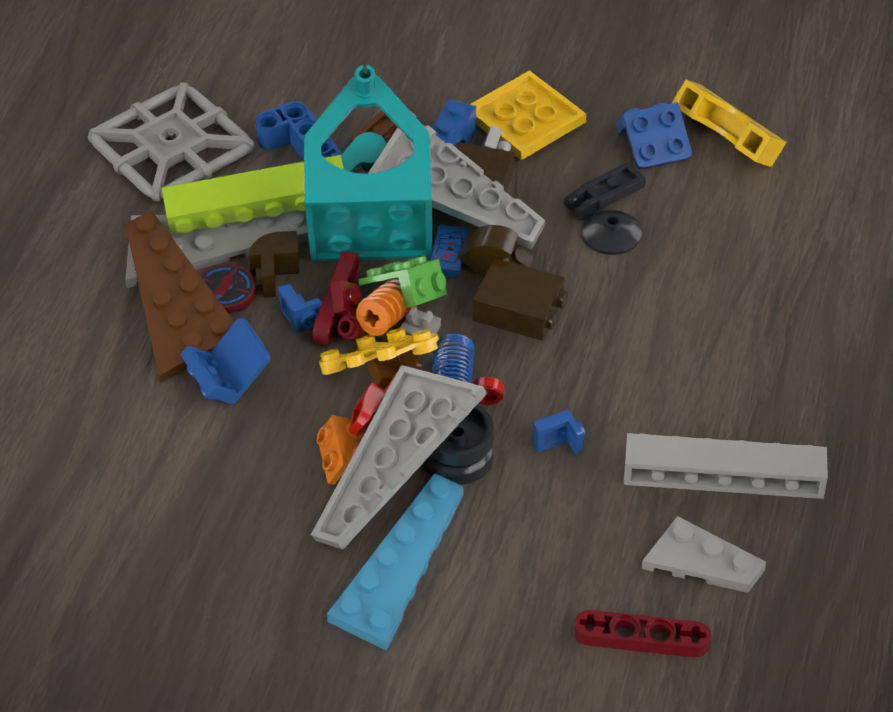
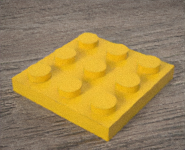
(528, 114)

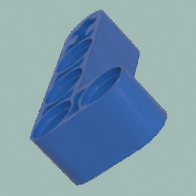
(287, 126)

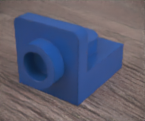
(298, 313)

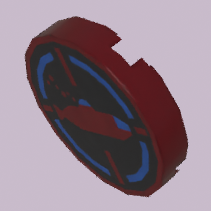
(231, 285)

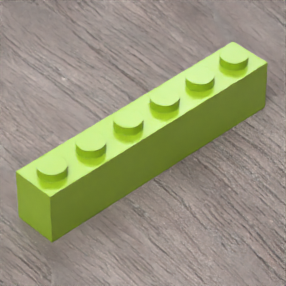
(237, 197)

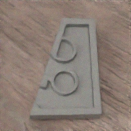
(697, 553)

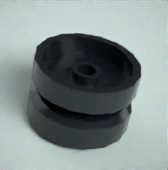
(466, 451)

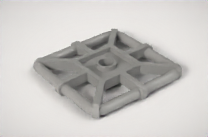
(186, 142)

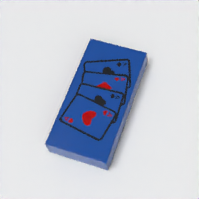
(448, 247)

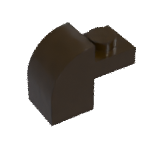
(490, 243)
(272, 256)

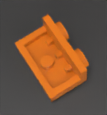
(337, 446)

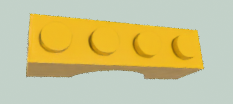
(730, 122)

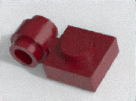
(346, 299)

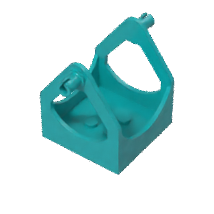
(372, 212)

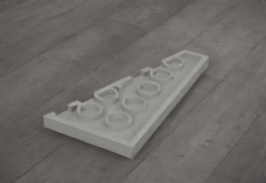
(463, 189)
(216, 245)
(403, 433)

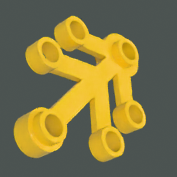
(398, 343)

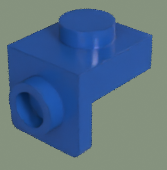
(556, 430)

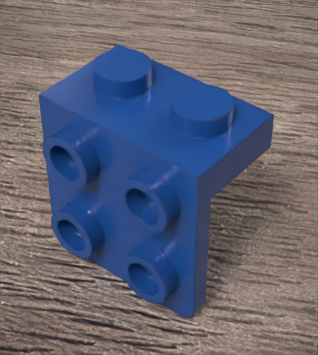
(655, 134)
(231, 364)

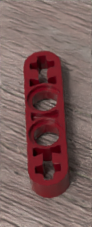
(327, 320)
(642, 628)

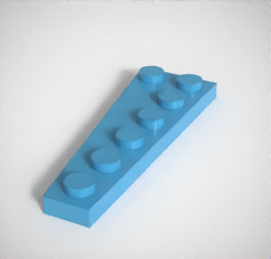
(388, 580)

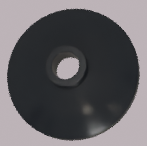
(611, 232)

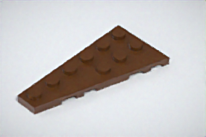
(174, 297)

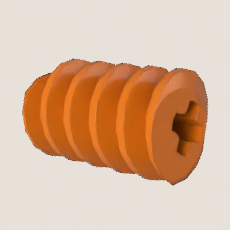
(382, 308)

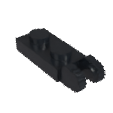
(605, 190)

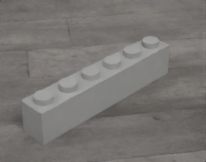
(726, 465)

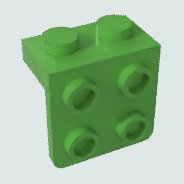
(418, 279)

